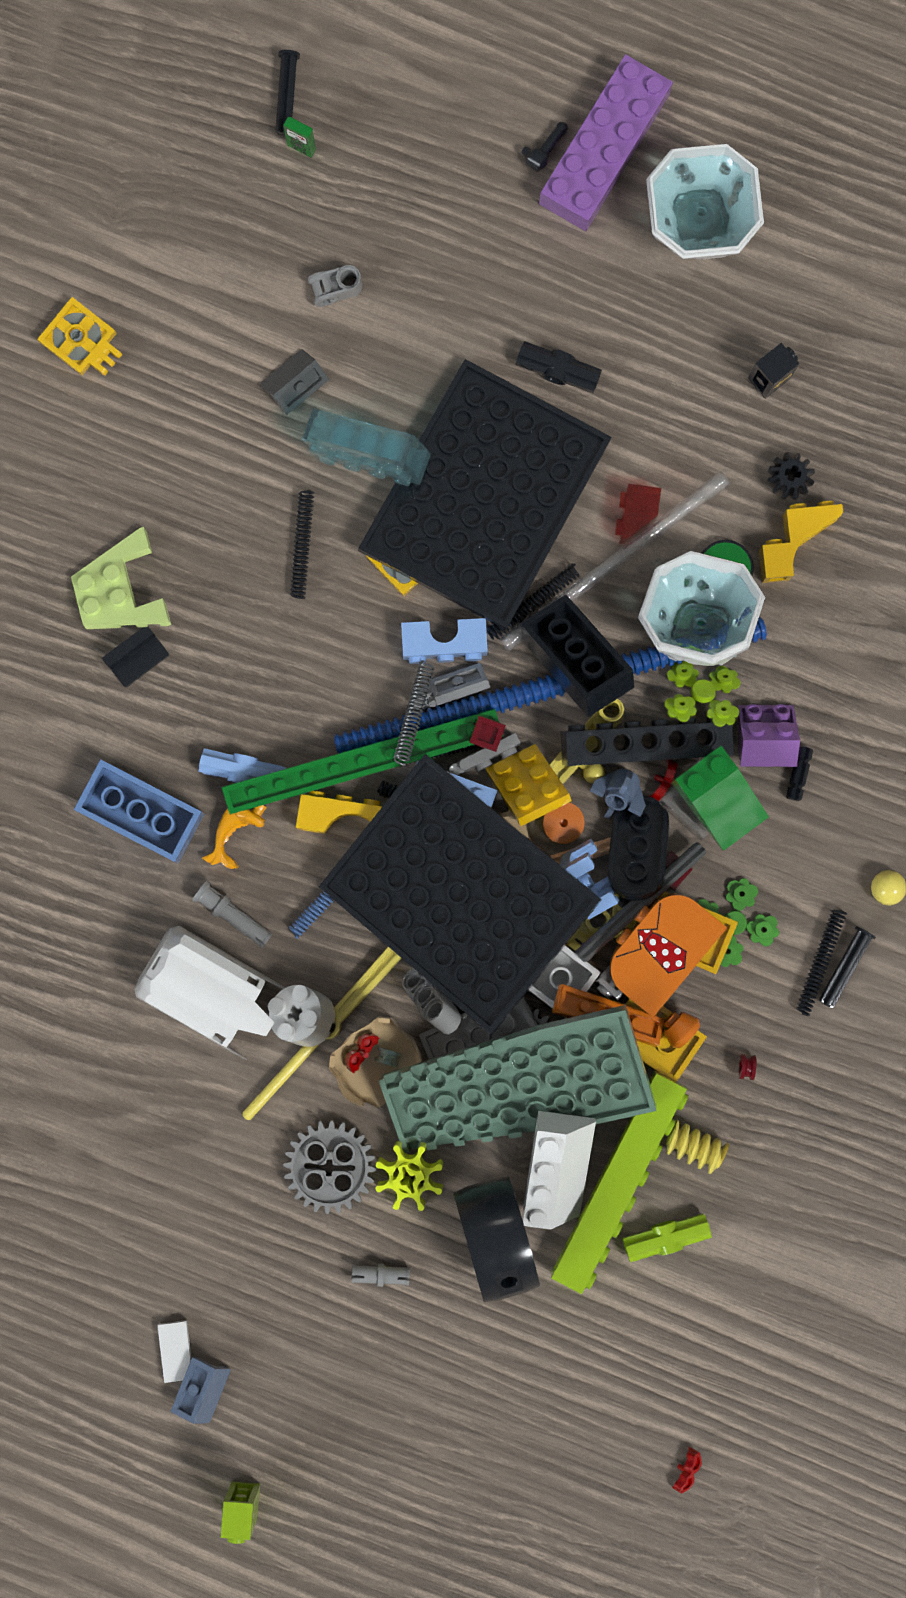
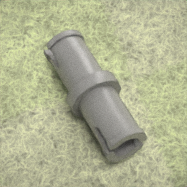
(380, 1275)

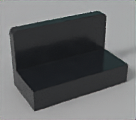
(135, 656)

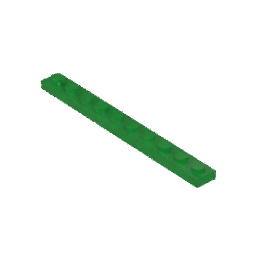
(348, 765)

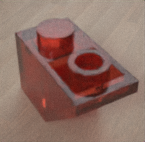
(639, 510)

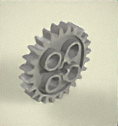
(328, 1193)

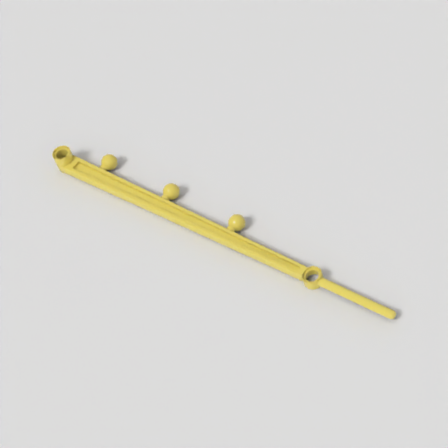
(389, 958)

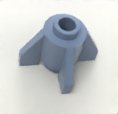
(620, 791)

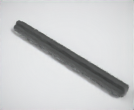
(630, 910)

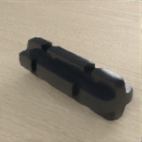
(799, 774)

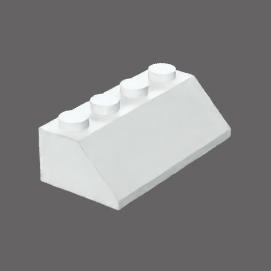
(557, 1169)

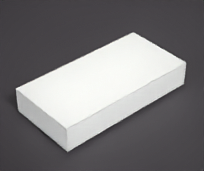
(174, 1349)

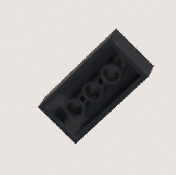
(577, 655)

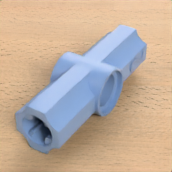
(234, 767)

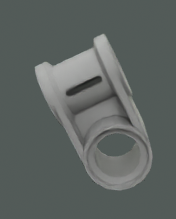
(333, 286)

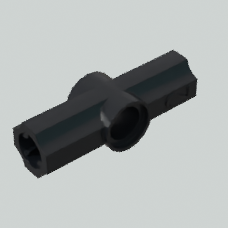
(558, 367)

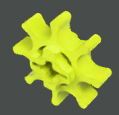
(404, 1185)

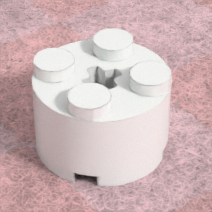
(301, 1015)

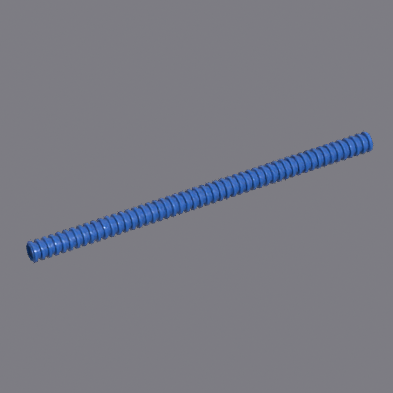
(501, 700)

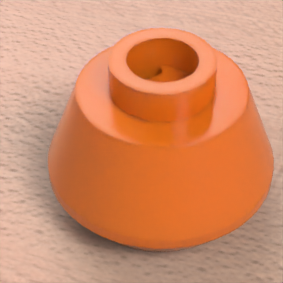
(680, 1028)

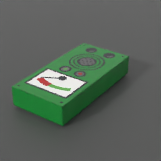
(299, 137)

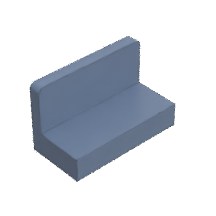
(200, 1391)

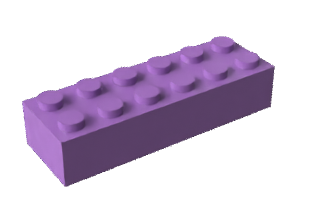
(605, 143)

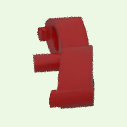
(665, 781)
(356, 1057)
(688, 1470)

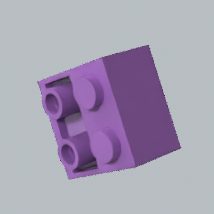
(767, 736)

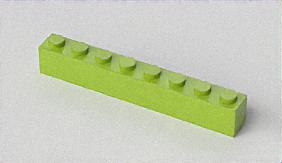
(617, 1185)

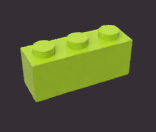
(240, 1512)

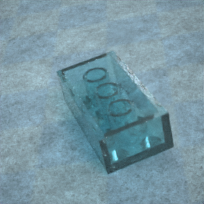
(366, 447)

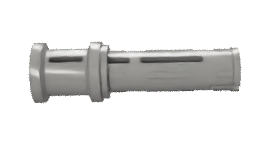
(222, 907)

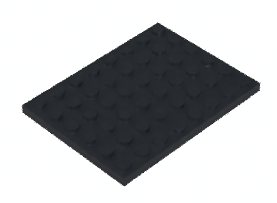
(489, 497)
(459, 893)

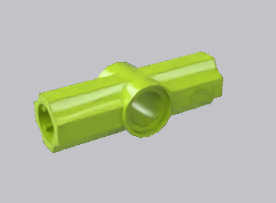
(667, 1237)

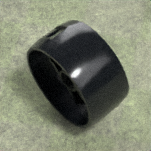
(496, 1239)

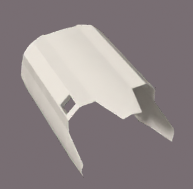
(203, 988)

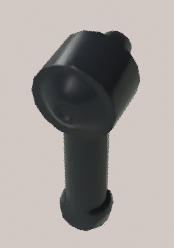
(538, 157)

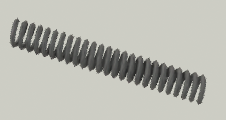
(405, 726)

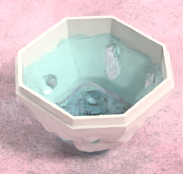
(709, 182)
(701, 609)

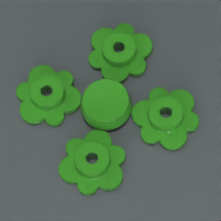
(753, 927)

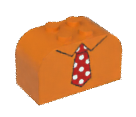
(662, 949)

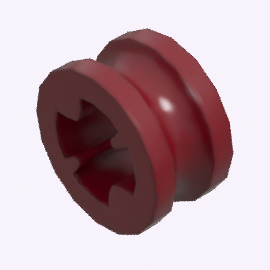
(747, 1067)

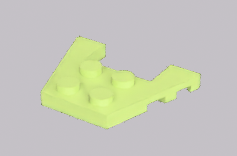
(106, 591)

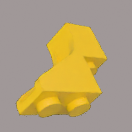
(800, 525)

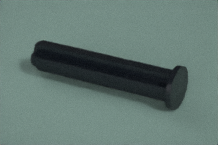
(286, 87)
(846, 967)

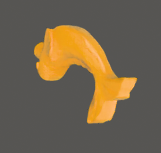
(228, 825)

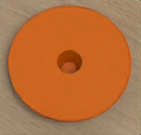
(564, 824)

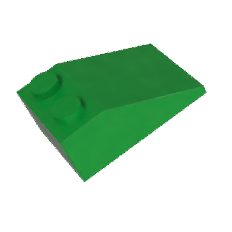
(721, 798)

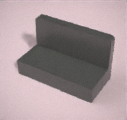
(295, 381)

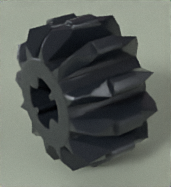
(794, 487)

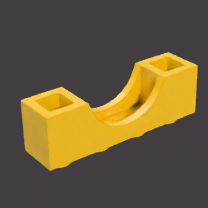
(319, 813)

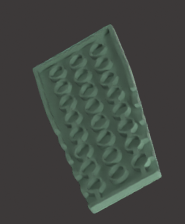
(498, 1086)

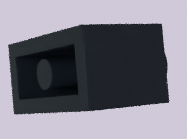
(774, 370)

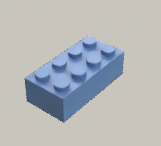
(139, 811)

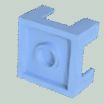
(579, 863)

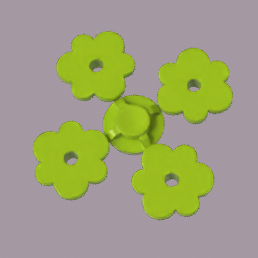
(703, 692)

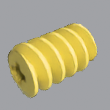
(696, 1147)

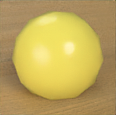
(888, 887)

